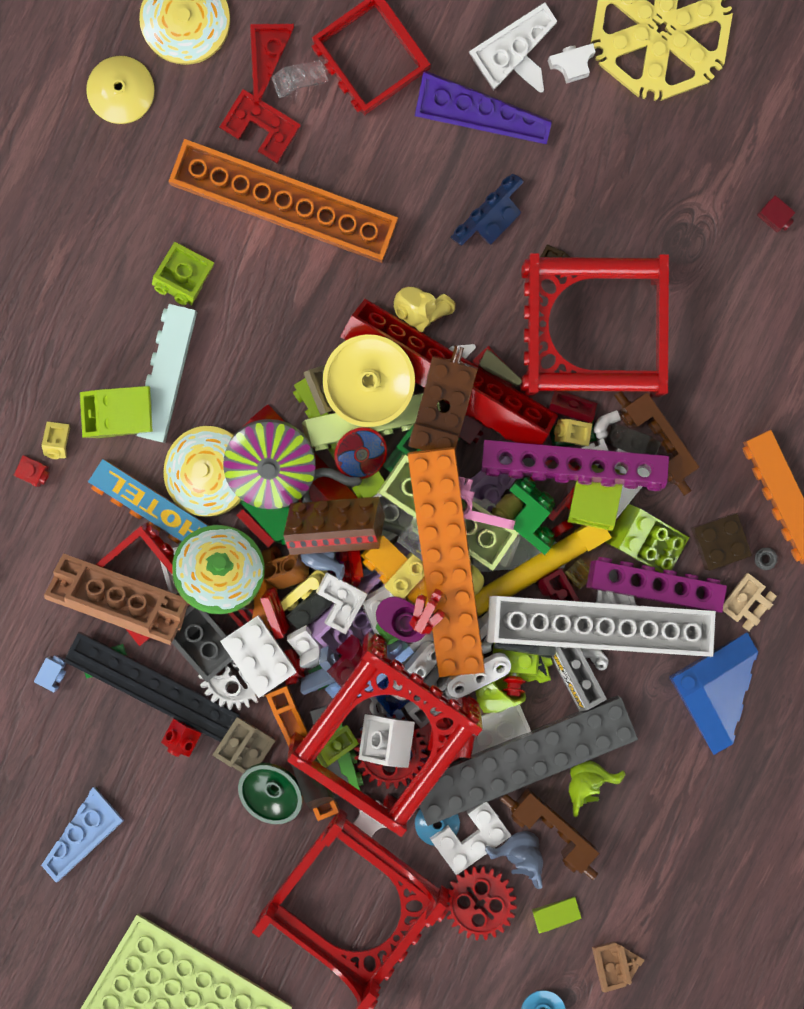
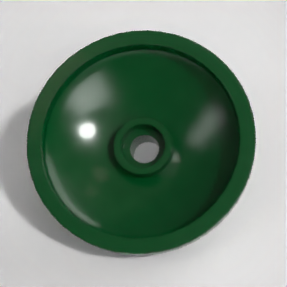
(265, 800)

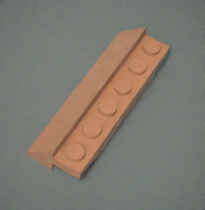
(116, 599)

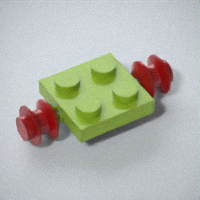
(520, 664)

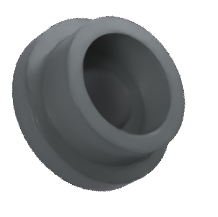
(772, 558)

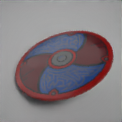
(360, 453)

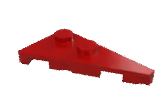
(266, 50)

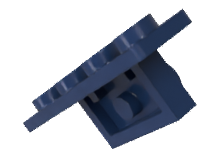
(493, 215)

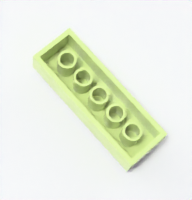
(485, 541)

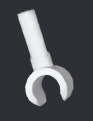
(485, 503)

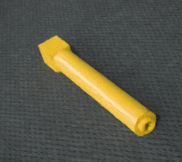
(529, 572)

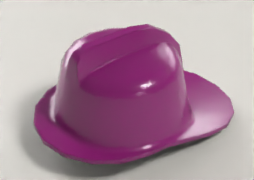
(394, 617)

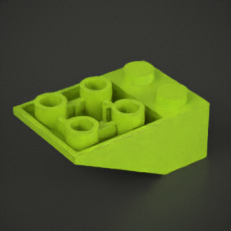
(116, 412)
(647, 539)

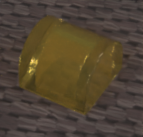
(578, 573)

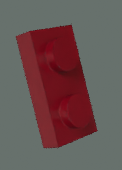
(573, 406)

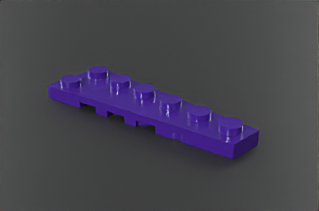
(462, 106)

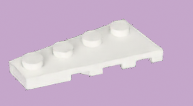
(511, 45)

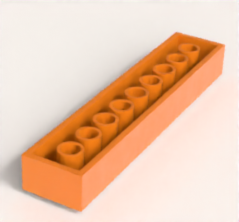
(283, 201)

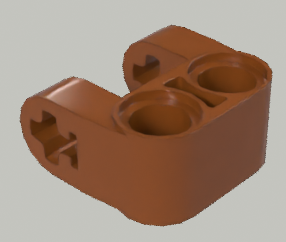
(283, 571)

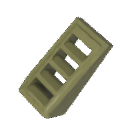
(496, 367)

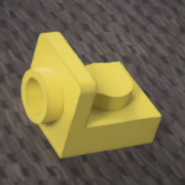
(573, 432)
(55, 440)

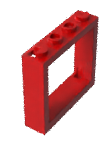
(399, 31)
(156, 544)

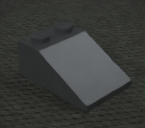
(201, 643)

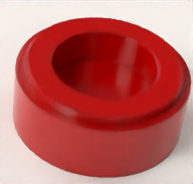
(562, 528)

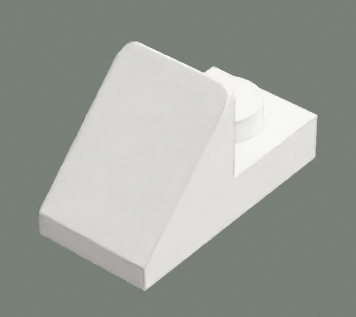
(306, 647)

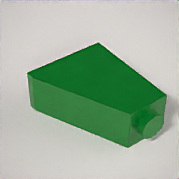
(271, 520)

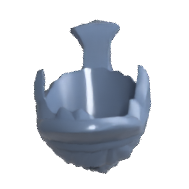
(324, 562)
(524, 853)

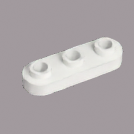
(421, 659)
(470, 683)

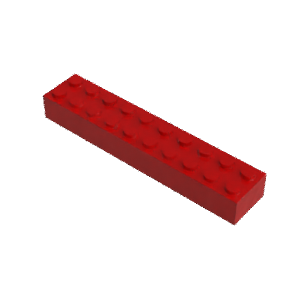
(491, 399)

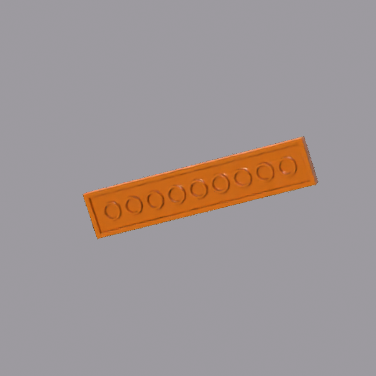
(446, 560)

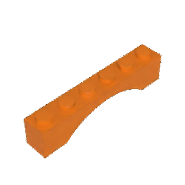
(290, 721)

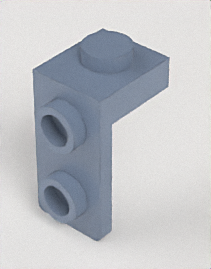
(320, 678)

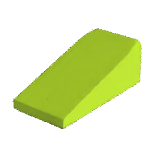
(556, 914)

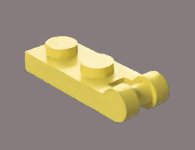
(303, 590)

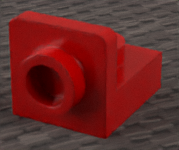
(32, 471)

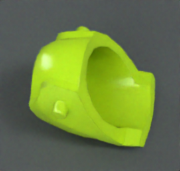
(494, 699)

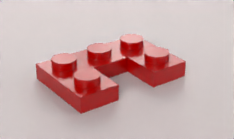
(280, 127)

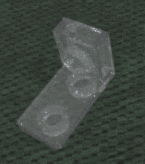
(298, 76)

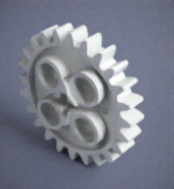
(218, 687)

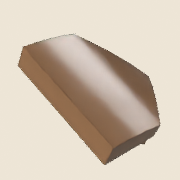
(615, 965)

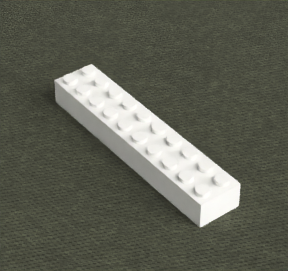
(600, 626)

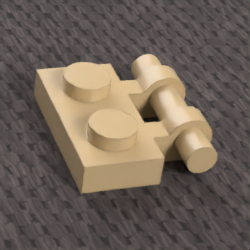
(742, 598)

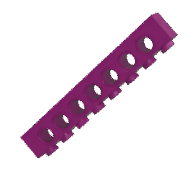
(655, 464)

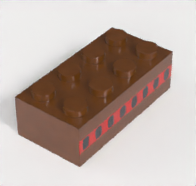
(334, 526)

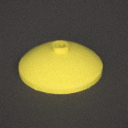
(125, 104)

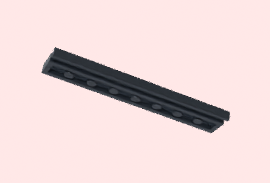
(150, 686)

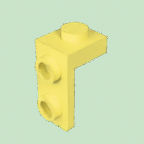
(406, 577)

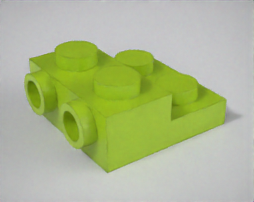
(182, 274)

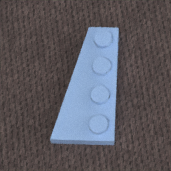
(88, 829)

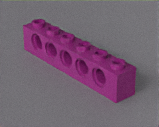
(711, 601)

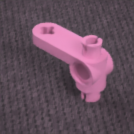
(467, 496)

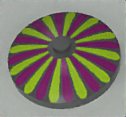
(269, 464)

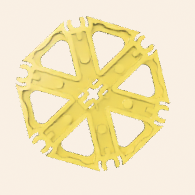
(660, 44)

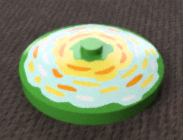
(218, 569)

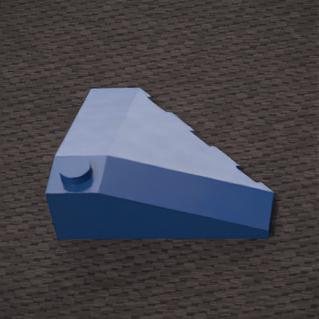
(716, 688)

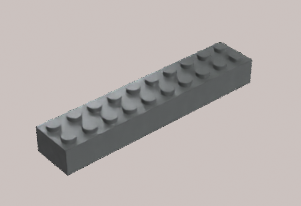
(529, 759)

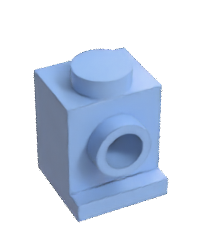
(51, 672)

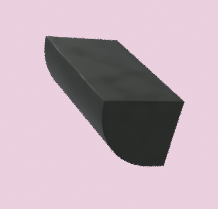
(313, 792)

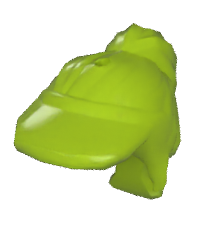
(586, 781)

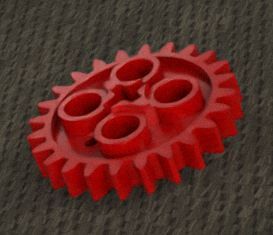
(401, 773)
(496, 890)

